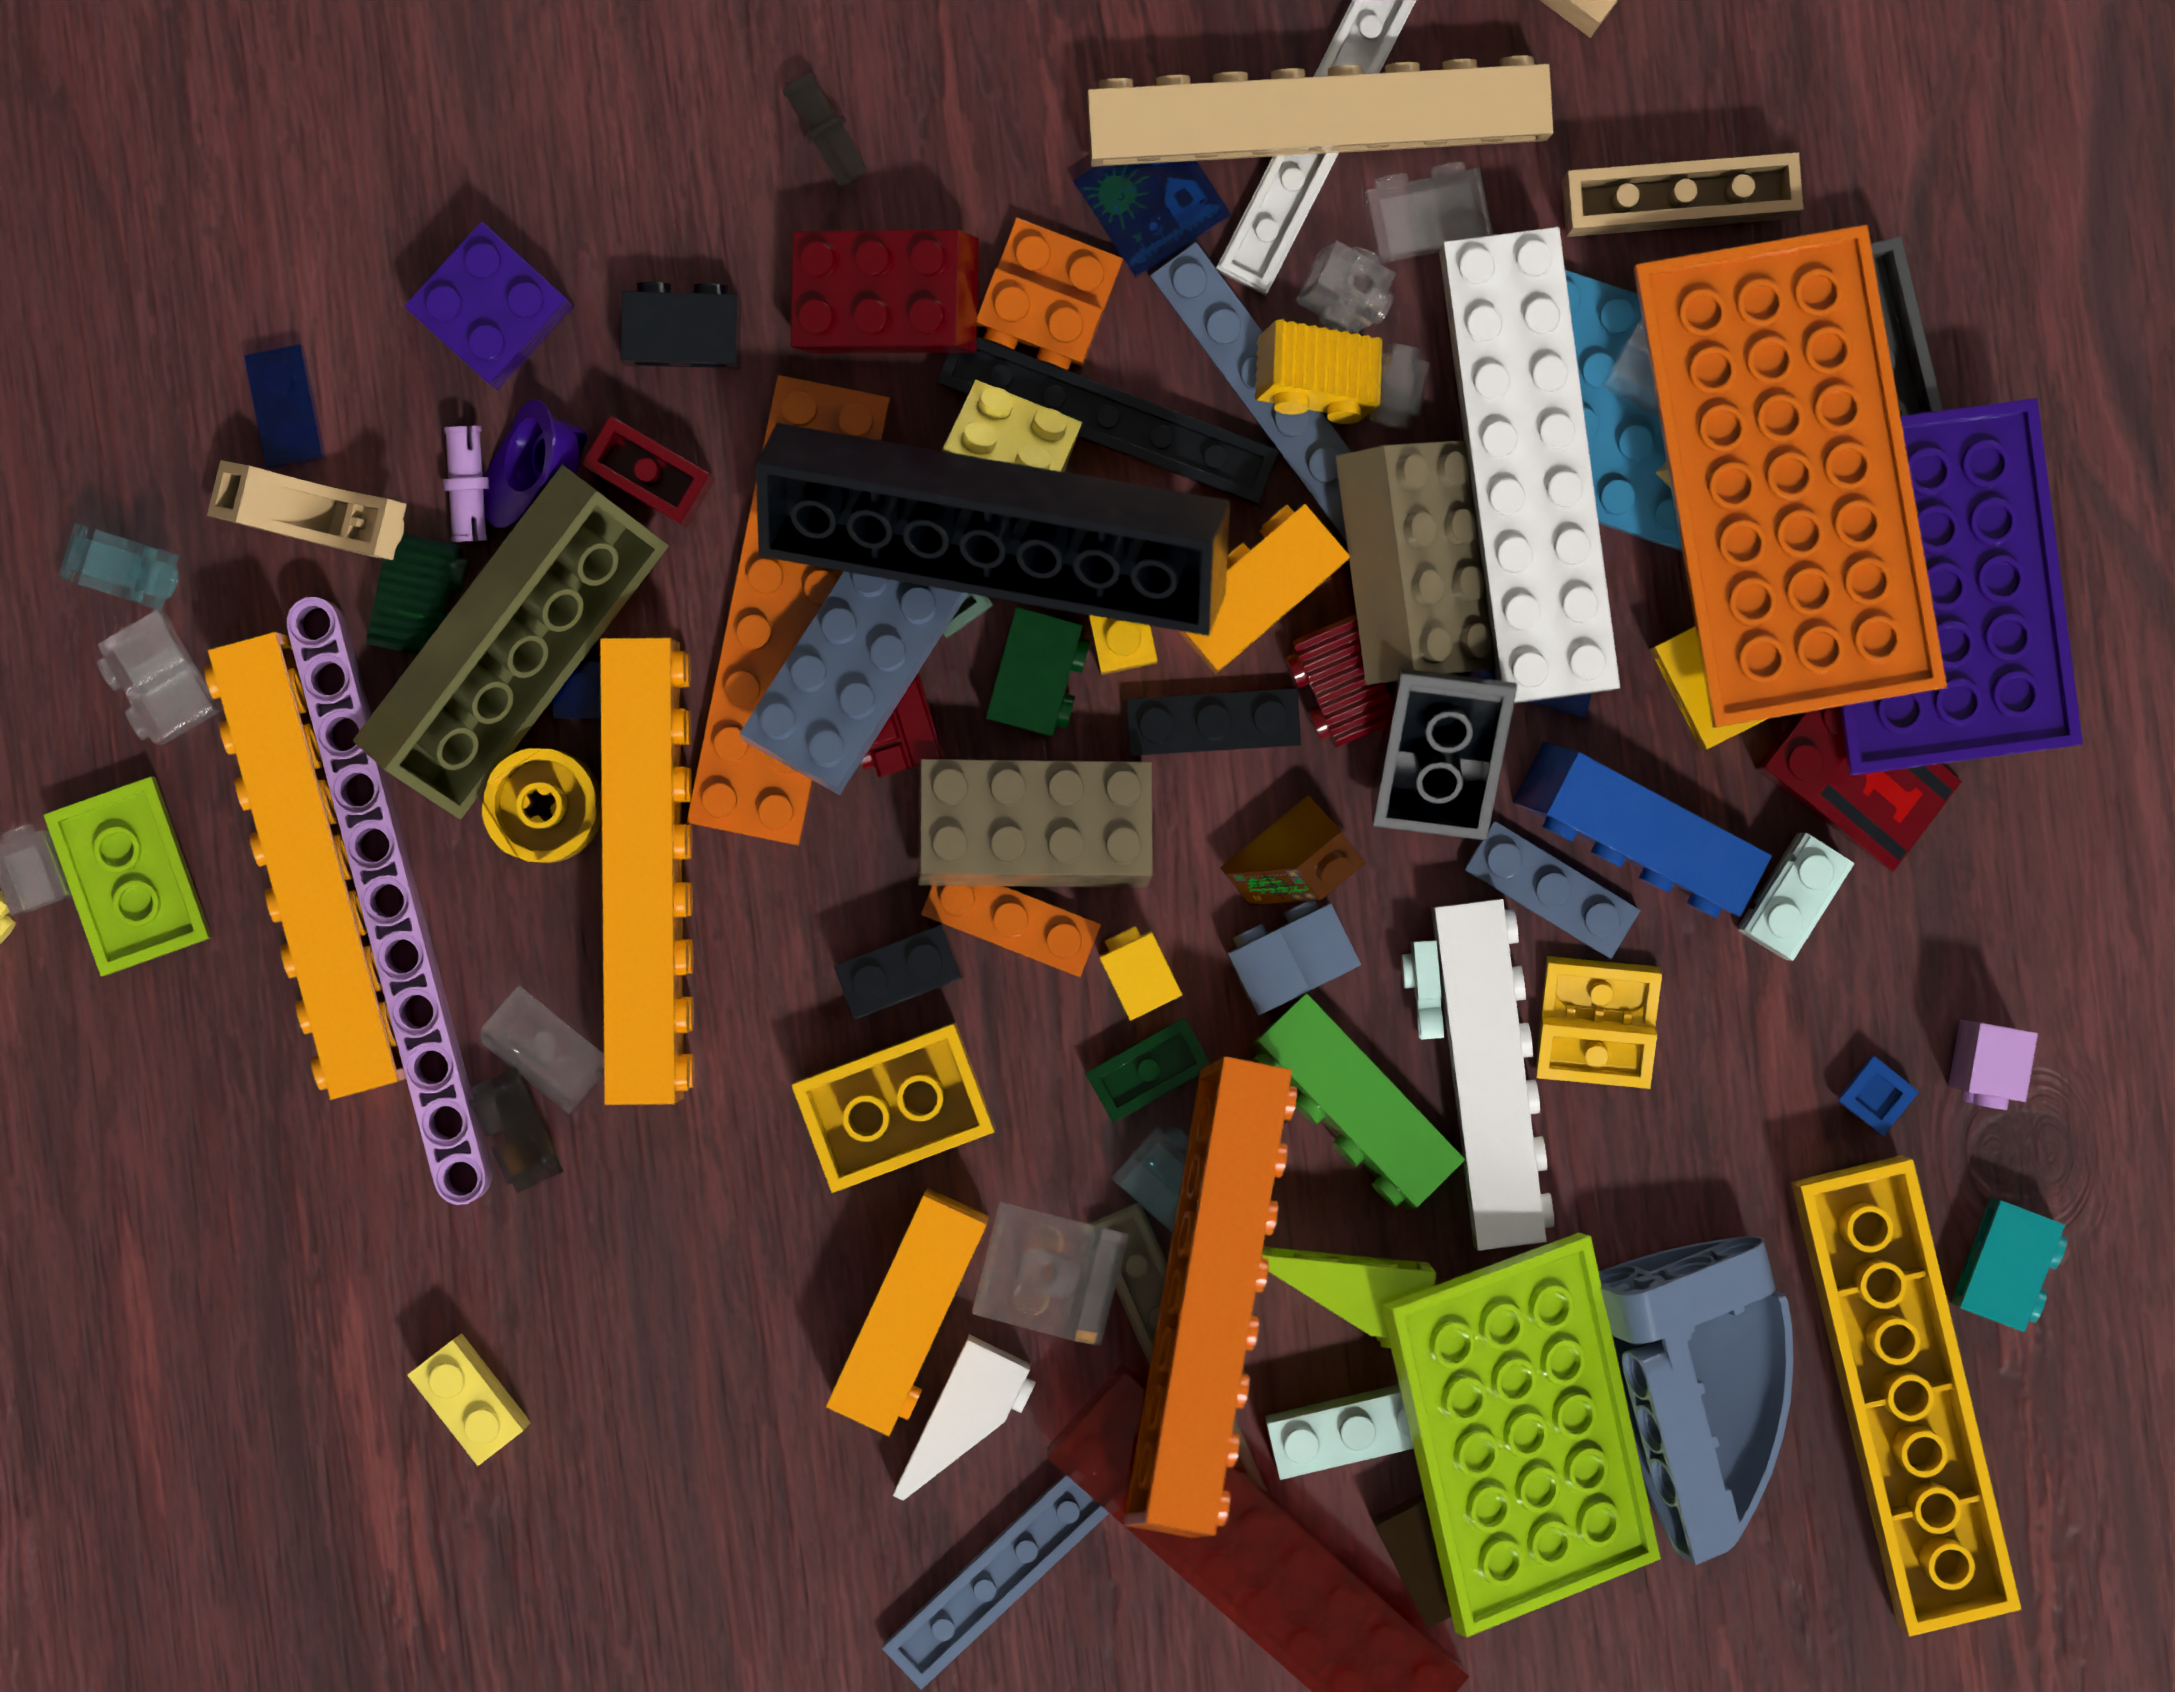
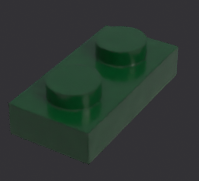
(1148, 1069)

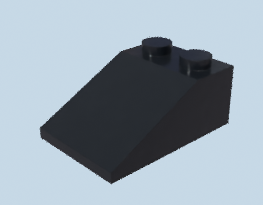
(1442, 754)

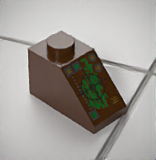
(1294, 859)

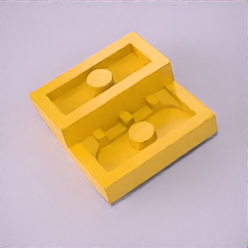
(1598, 1022)

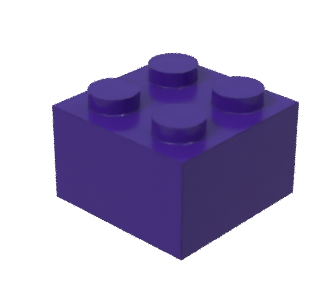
(489, 306)

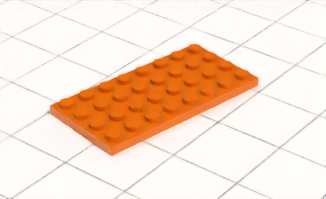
(1790, 476)

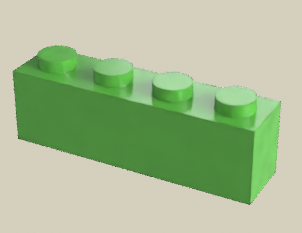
(1357, 1105)

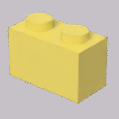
(469, 1399)

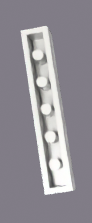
(1490, 1075)

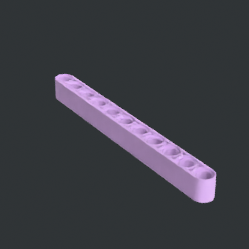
(383, 930)

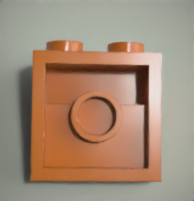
(1048, 294)

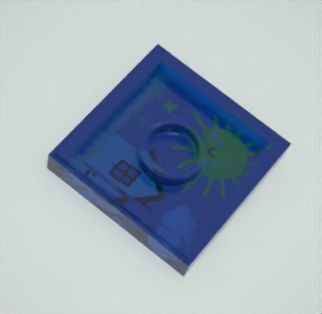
(1151, 208)

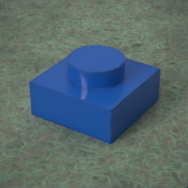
(1877, 1095)

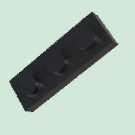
(1213, 722)

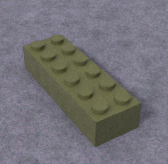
(510, 643)

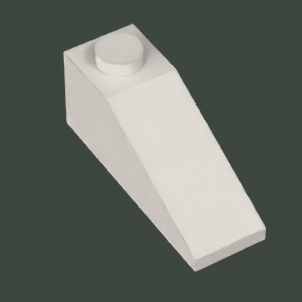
(970, 1407)

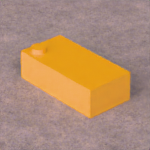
(908, 1313)

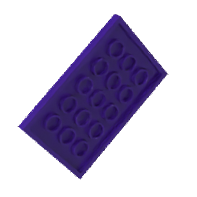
(1993, 597)

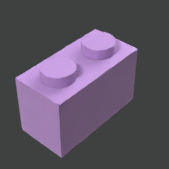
(1992, 1064)

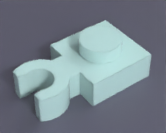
(1422, 973)

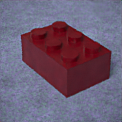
(884, 291)

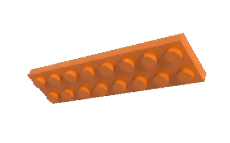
(768, 614)

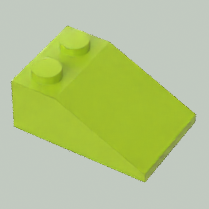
(1351, 1283)

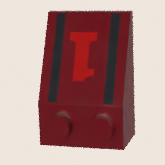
(1875, 810)

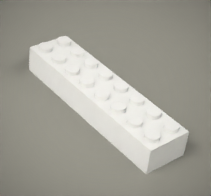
(1529, 464)

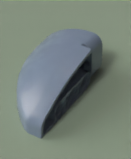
(1703, 1382)

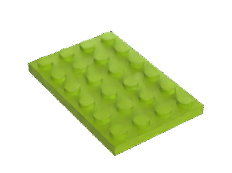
(1521, 1433)

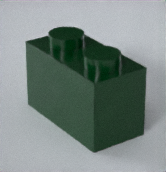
(1037, 672)

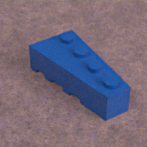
(1643, 829)

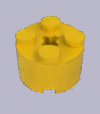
(510, 798)

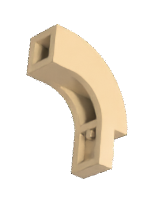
(307, 510)

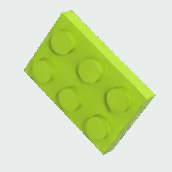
(127, 876)

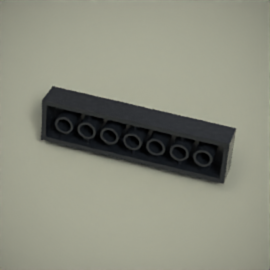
(993, 528)

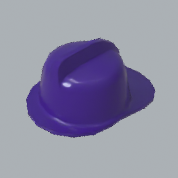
(528, 462)

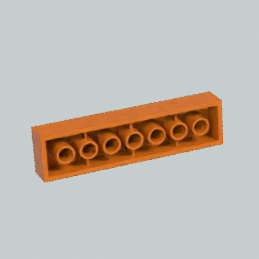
(1210, 1299)

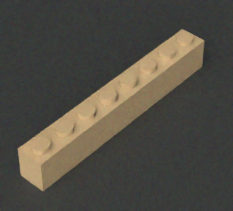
(1319, 113)

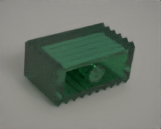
(415, 593)

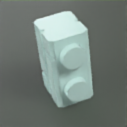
(1795, 896)

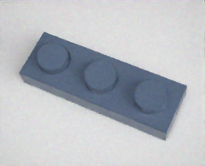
(1552, 890)

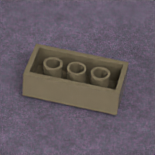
(1415, 560)
(1035, 823)

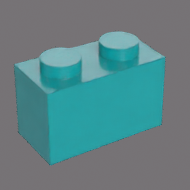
(2009, 1265)

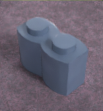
(1292, 957)

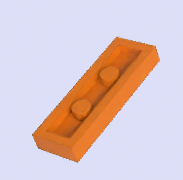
(1016, 923)

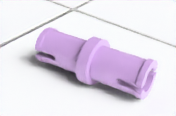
(465, 483)

